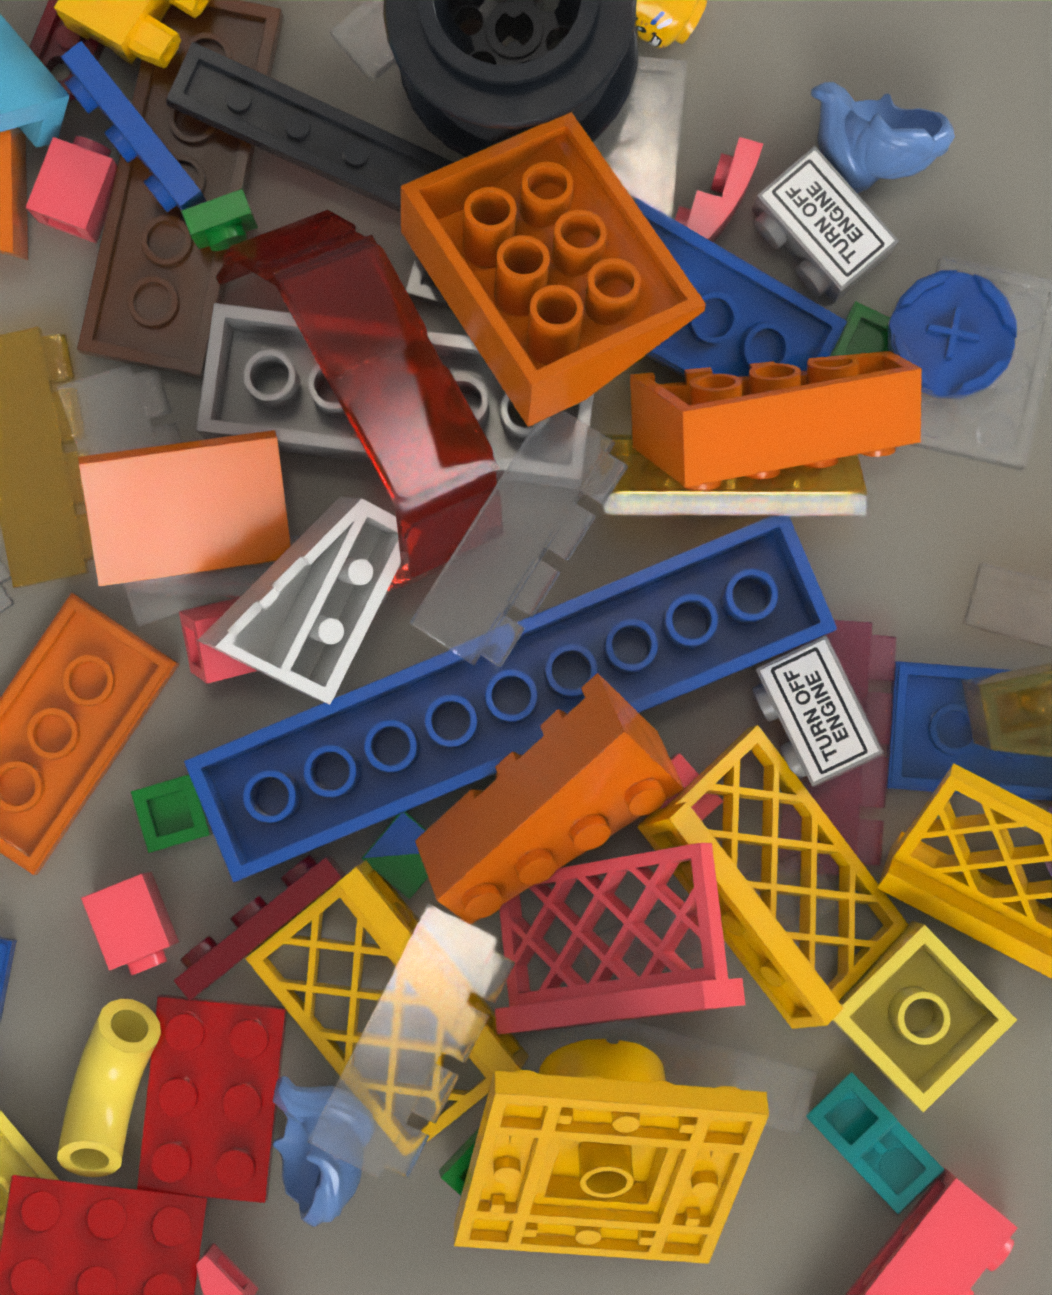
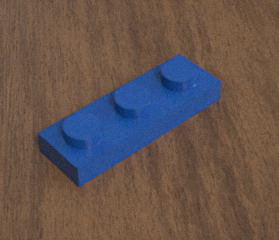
(130, 131)

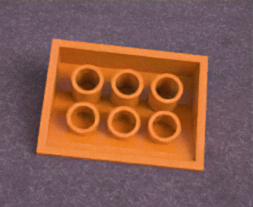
(547, 265)

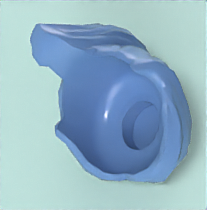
(876, 137)
(309, 1174)

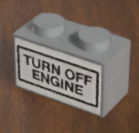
(822, 226)
(818, 713)

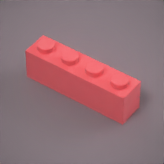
(940, 1245)

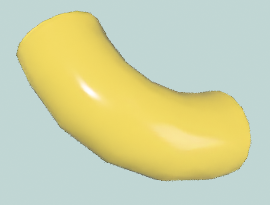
(106, 1088)

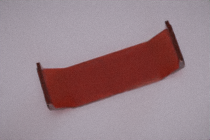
(382, 376)

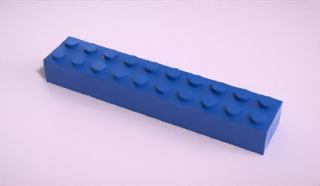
(457, 720)

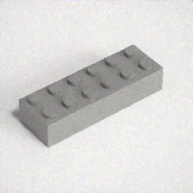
(268, 379)

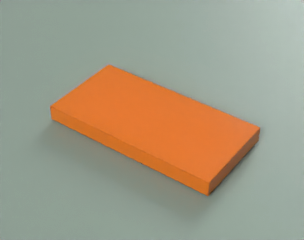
(68, 723)

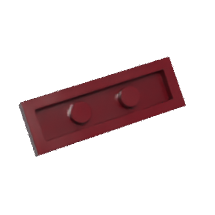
(256, 924)

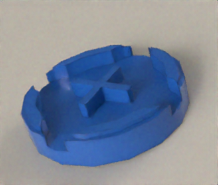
(954, 331)

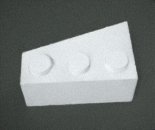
(315, 600)

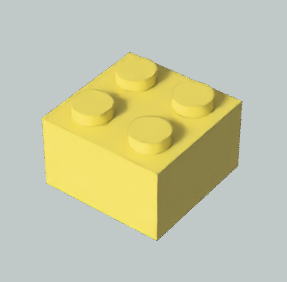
(921, 1016)

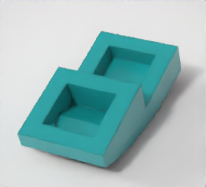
(875, 1143)

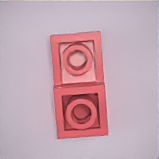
(732, 177)

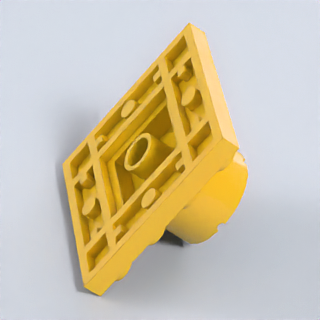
(607, 1158)

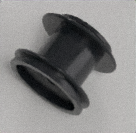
(522, 86)

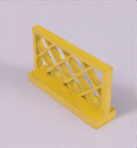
(954, 888)
(750, 921)
(391, 925)

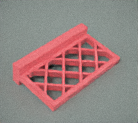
(631, 994)

